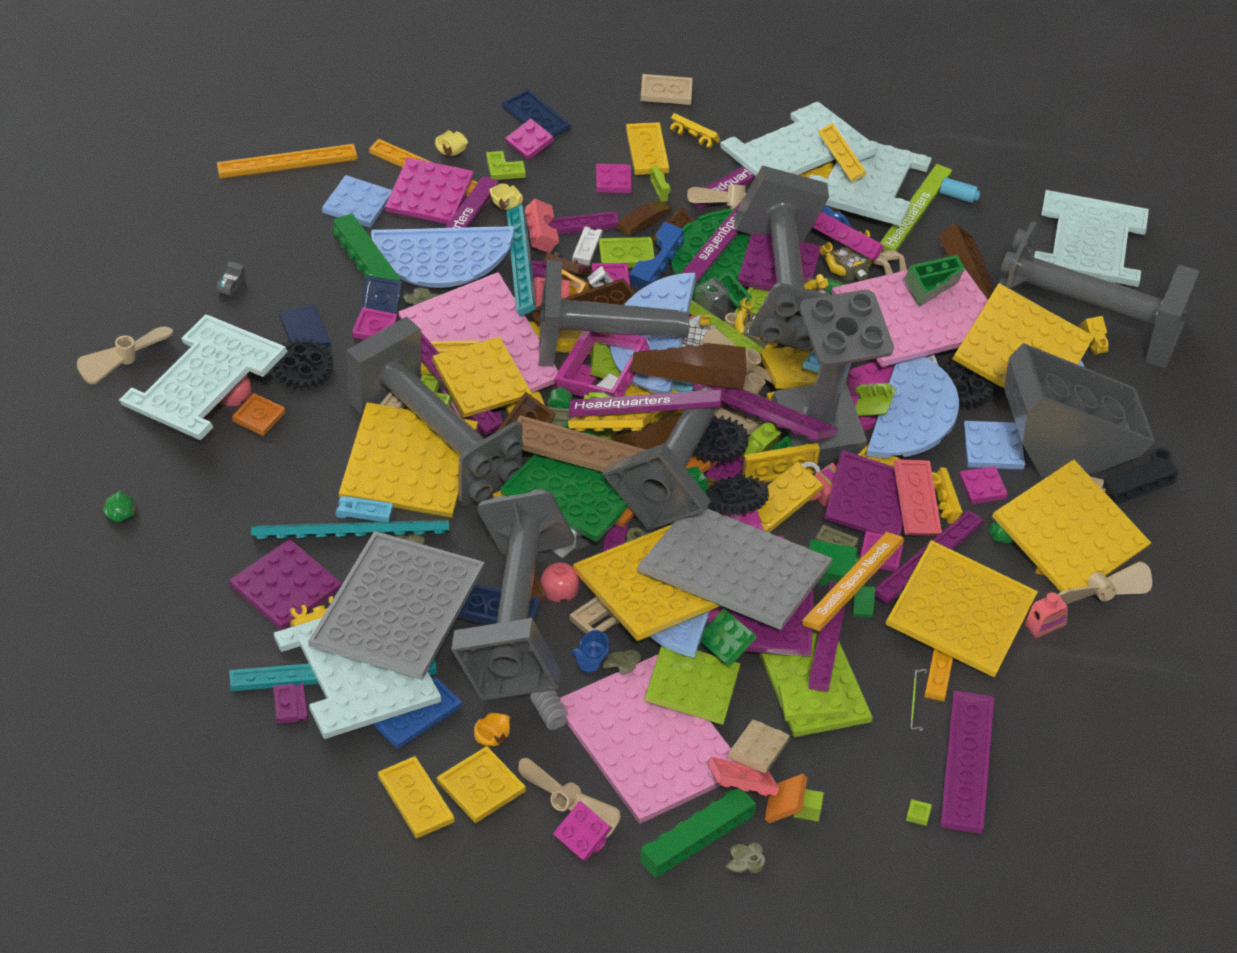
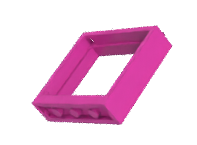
(570, 367)

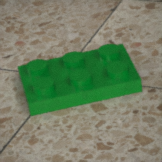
(727, 637)

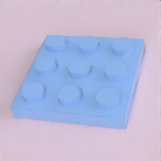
(357, 197)
(993, 445)

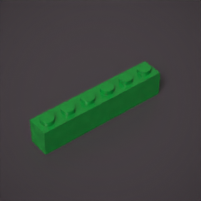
(362, 248)
(697, 832)

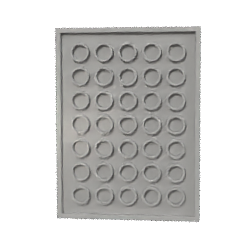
(736, 566)
(397, 605)

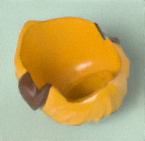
(492, 729)

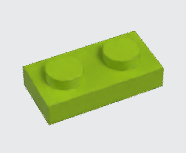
(658, 181)

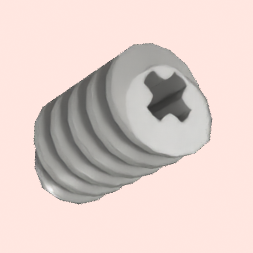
(550, 708)

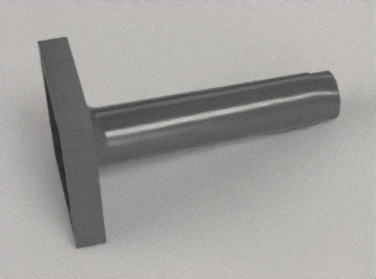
(565, 314)
(656, 479)

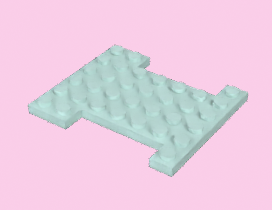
(799, 144)
(877, 191)
(1093, 235)
(204, 375)
(354, 689)

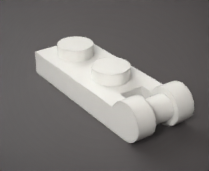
(587, 245)

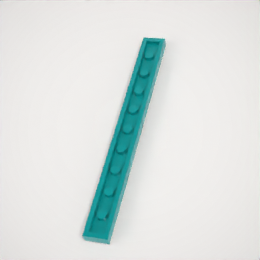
(521, 261)
(342, 529)
(279, 675)

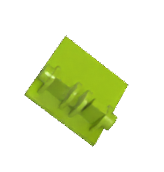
(874, 398)

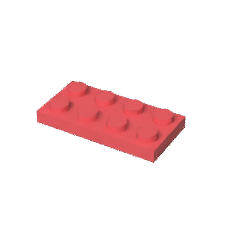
(917, 497)

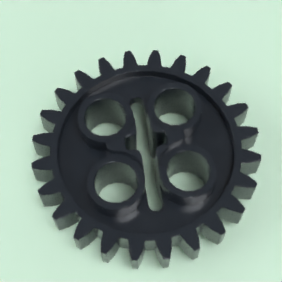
(304, 364)
(969, 385)
(722, 441)
(737, 495)

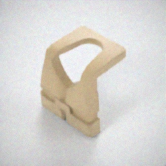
(890, 255)

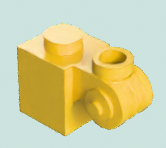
(1097, 328)

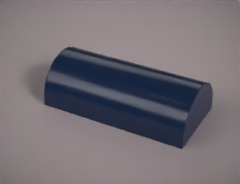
(483, 606)

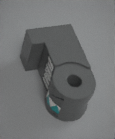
(231, 279)

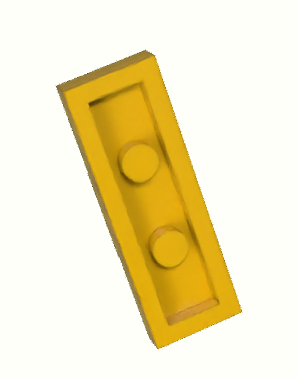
(694, 130)
(946, 496)
(318, 612)

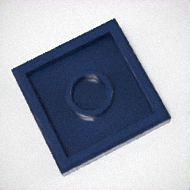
(381, 294)

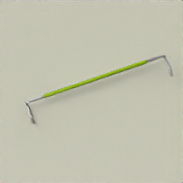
(916, 671)

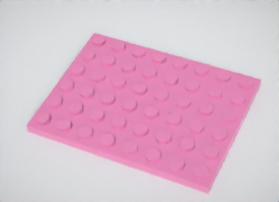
(482, 313)
(925, 328)
(644, 749)

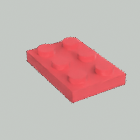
(743, 777)

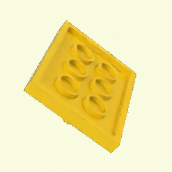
(786, 367)

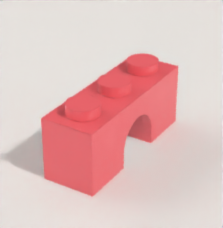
(541, 234)

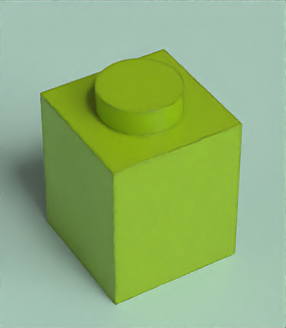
(811, 805)

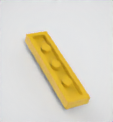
(842, 152)

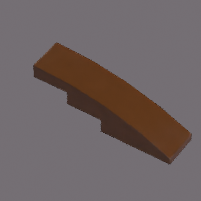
(643, 216)

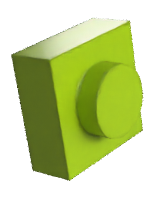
(918, 812)

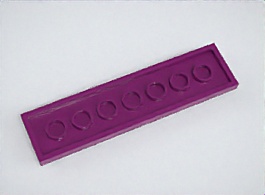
(775, 412)
(967, 762)

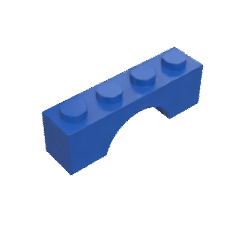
(668, 239)

